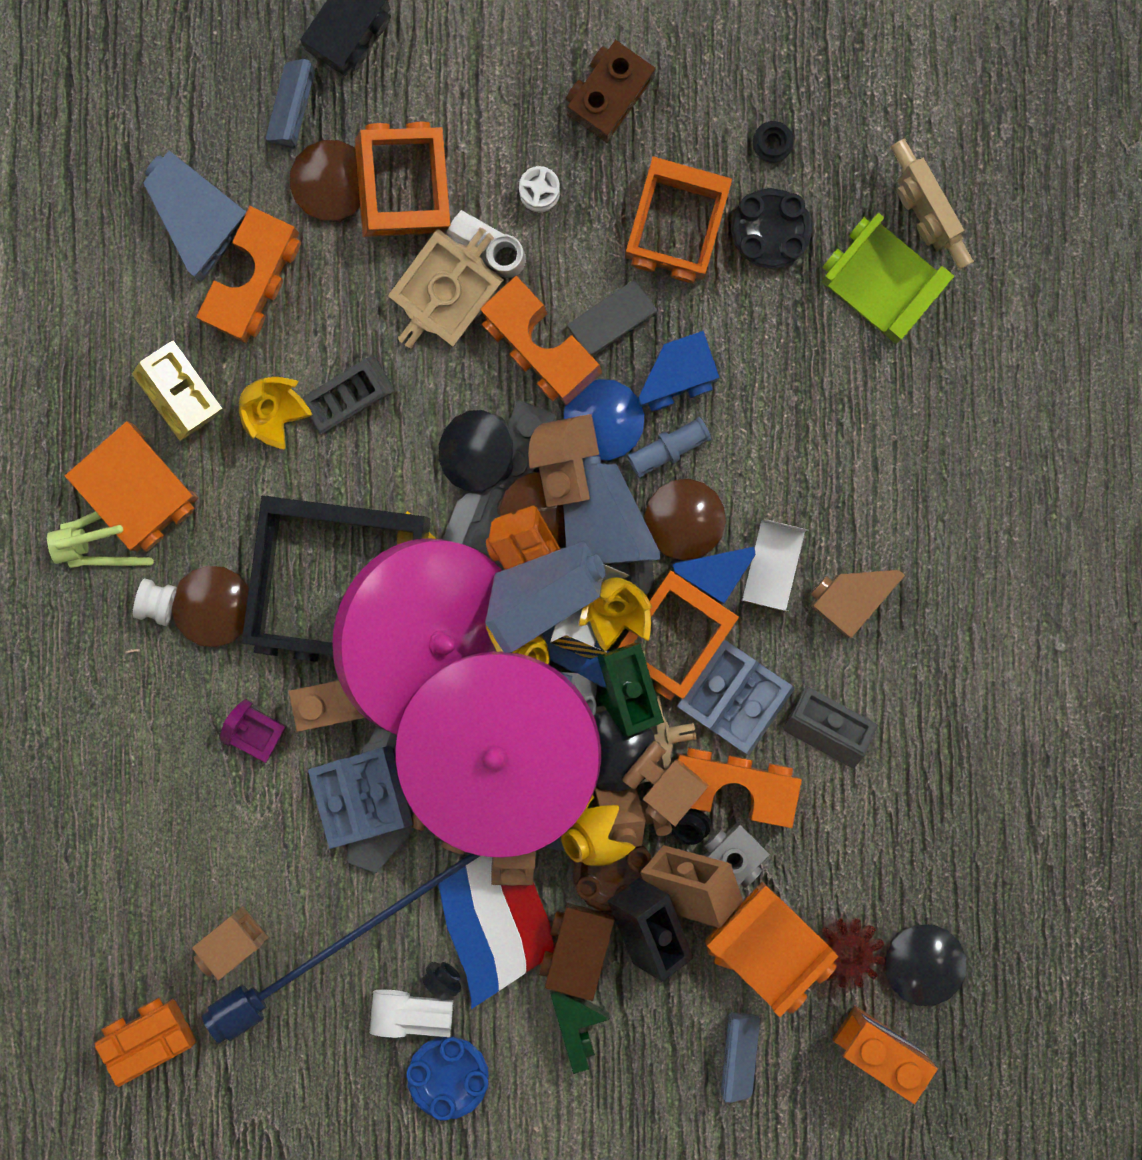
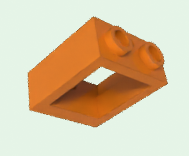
(686, 179)
(404, 222)
(705, 605)

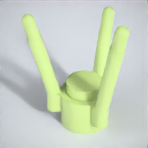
(70, 544)

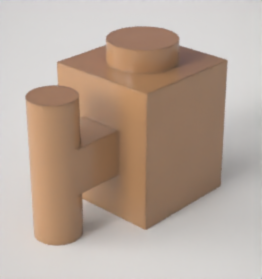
(673, 789)
(631, 816)

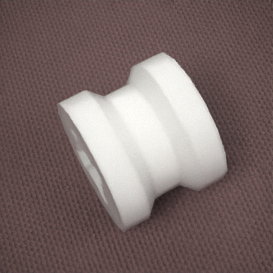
(540, 181)
(154, 602)

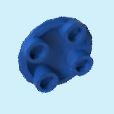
(615, 416)
(447, 1077)

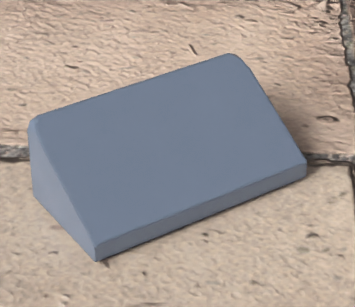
(290, 103)
(740, 1056)

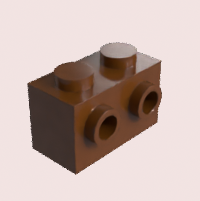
(610, 90)
(578, 951)

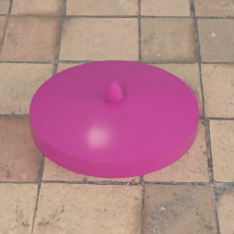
(409, 620)
(498, 754)

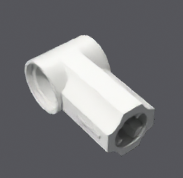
(466, 226)
(399, 1014)

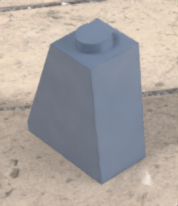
(194, 213)
(609, 519)
(542, 594)

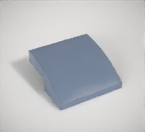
(736, 697)
(360, 797)

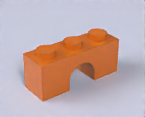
(239, 309)
(562, 369)
(772, 791)

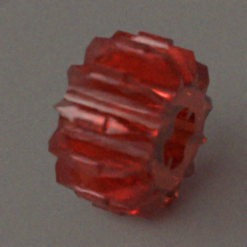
(865, 951)

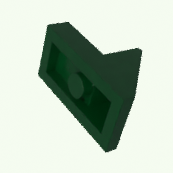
(629, 690)
(572, 1015)

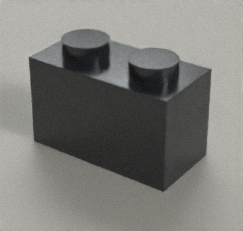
(343, 30)
(650, 929)

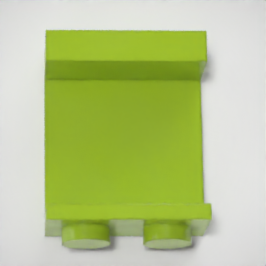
(884, 279)

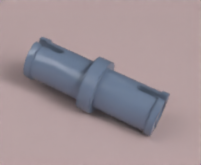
(669, 447)

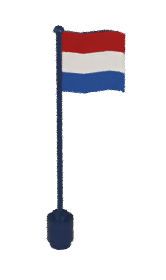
(494, 929)

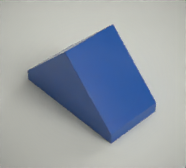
(716, 573)

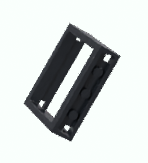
(263, 562)

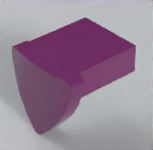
(252, 731)

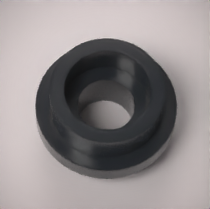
(776, 129)
(692, 827)
(442, 980)

